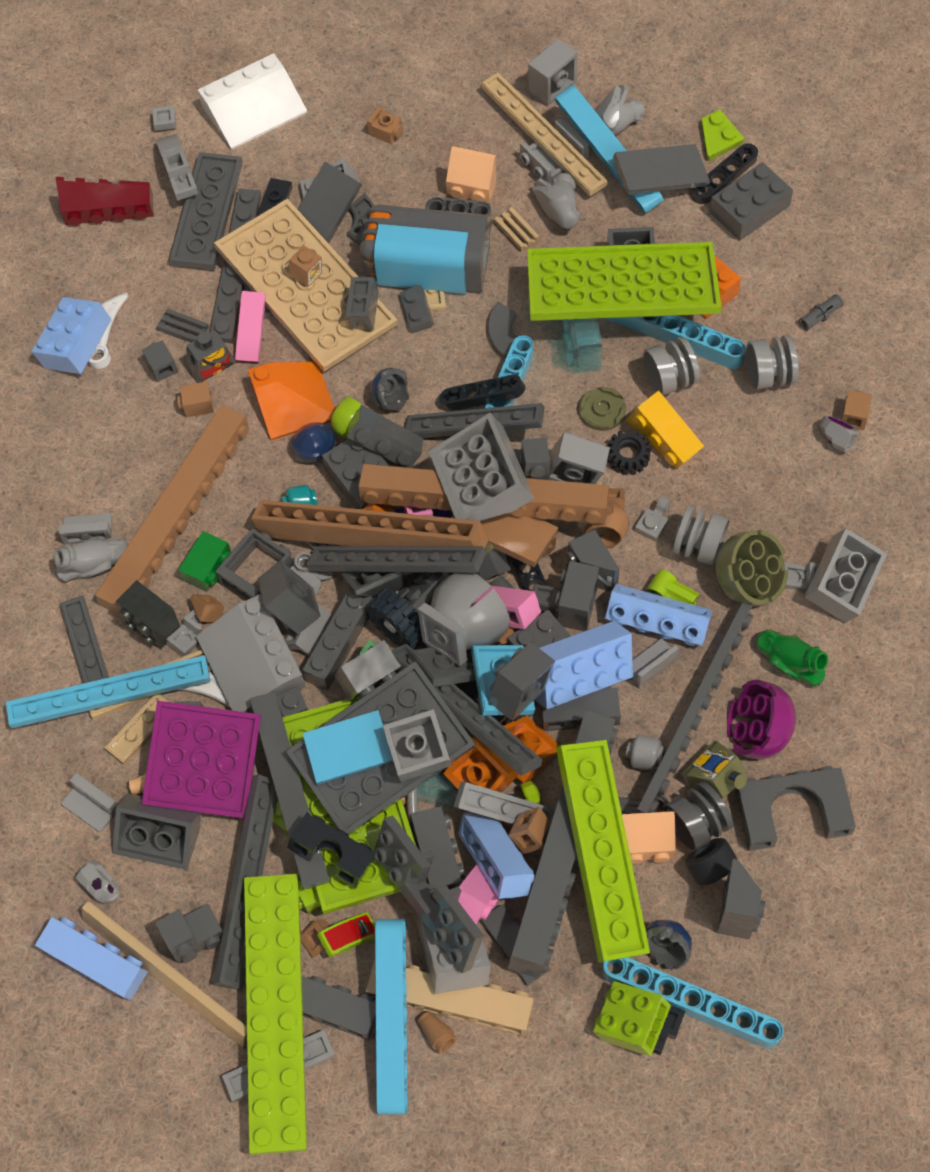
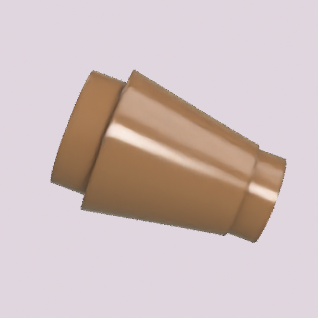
(437, 1032)

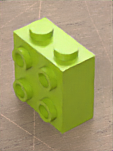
(631, 1018)

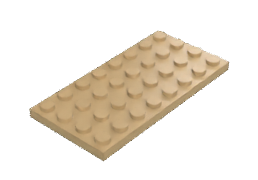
(311, 314)

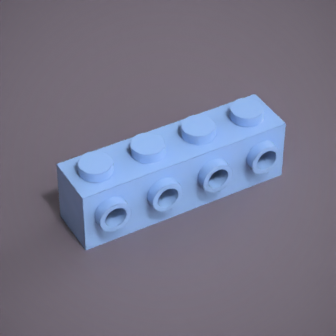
(659, 615)
(496, 855)
(92, 958)

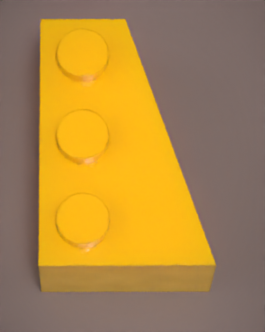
(665, 430)

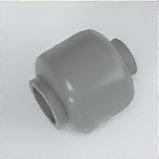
(645, 753)

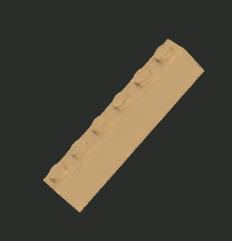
(476, 1005)

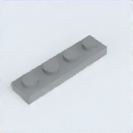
(495, 804)
(316, 1051)

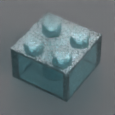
(583, 345)

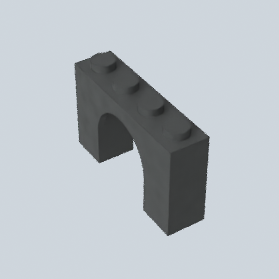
(823, 787)

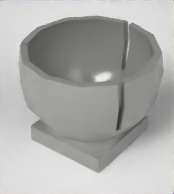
(453, 625)

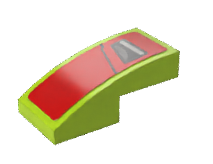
(347, 934)

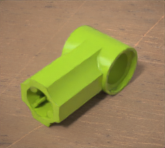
(666, 585)

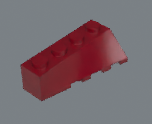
(103, 201)

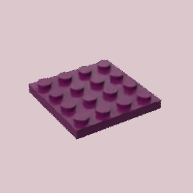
(201, 759)

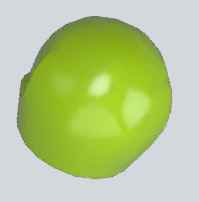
(343, 415)

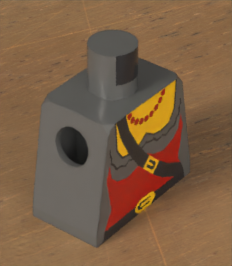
(208, 356)

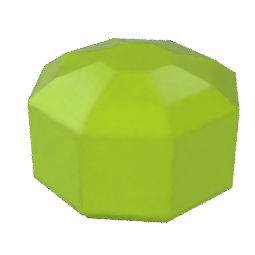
(530, 792)

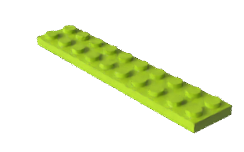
(275, 1015)

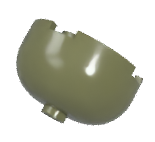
(751, 567)

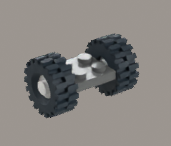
(398, 612)

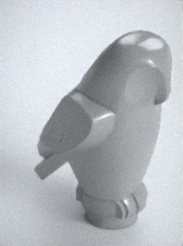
(617, 113)
(558, 200)
(88, 557)

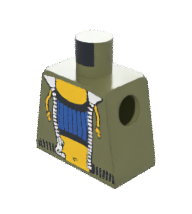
(717, 768)

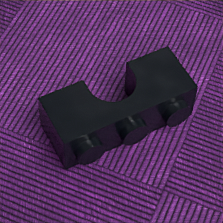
(315, 835)

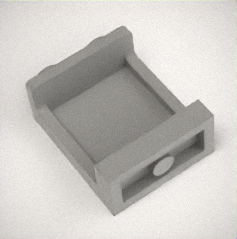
(542, 163)

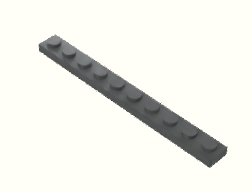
(692, 719)

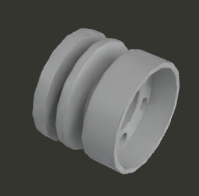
(775, 361)
(671, 366)
(700, 535)

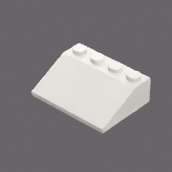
(251, 101)

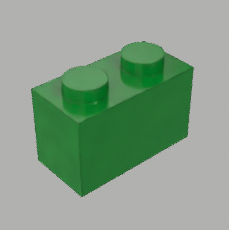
(203, 561)

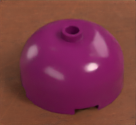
(773, 720)

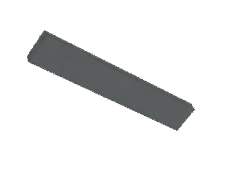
(452, 422)

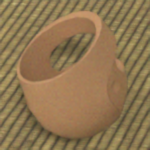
(615, 526)

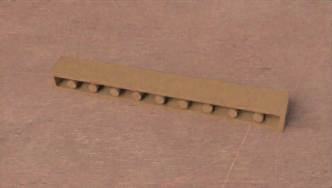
(424, 490)
(175, 506)
(363, 527)

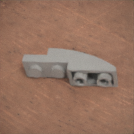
(177, 167)

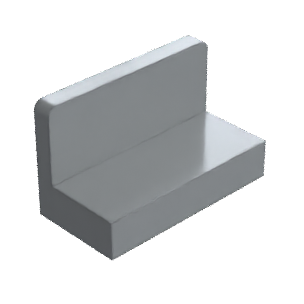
(81, 528)
(309, 638)
(653, 662)
(90, 803)

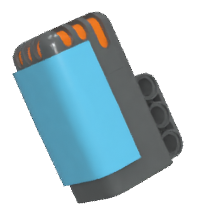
(428, 247)

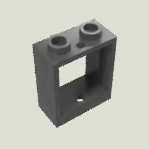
(226, 571)

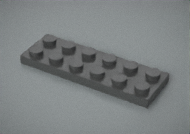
(207, 212)

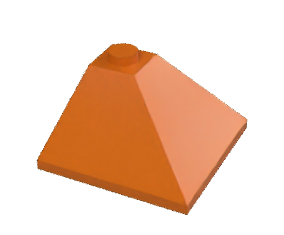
(290, 396)

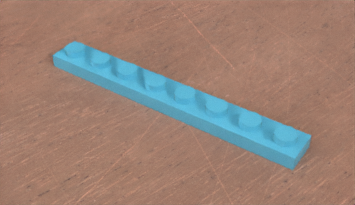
(107, 691)

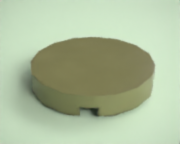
(602, 409)

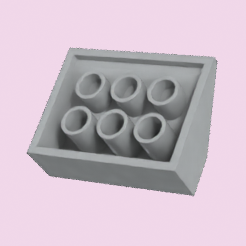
(481, 471)
(249, 655)

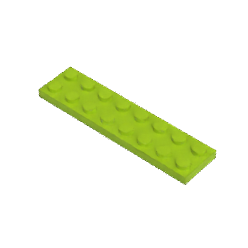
(602, 850)

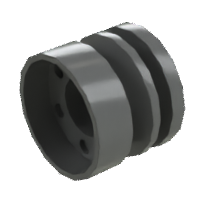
(699, 816)

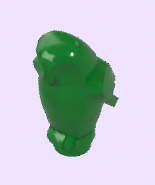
(793, 656)

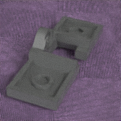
(445, 920)

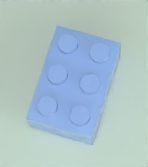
(71, 335)

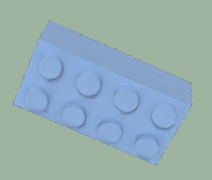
(587, 663)

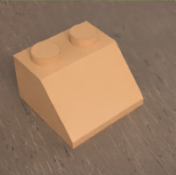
(471, 175)
(650, 836)

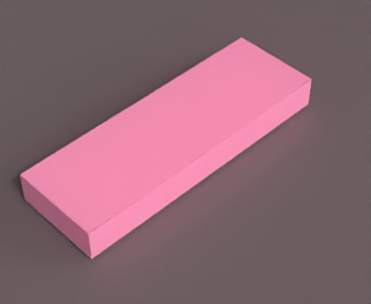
(250, 326)

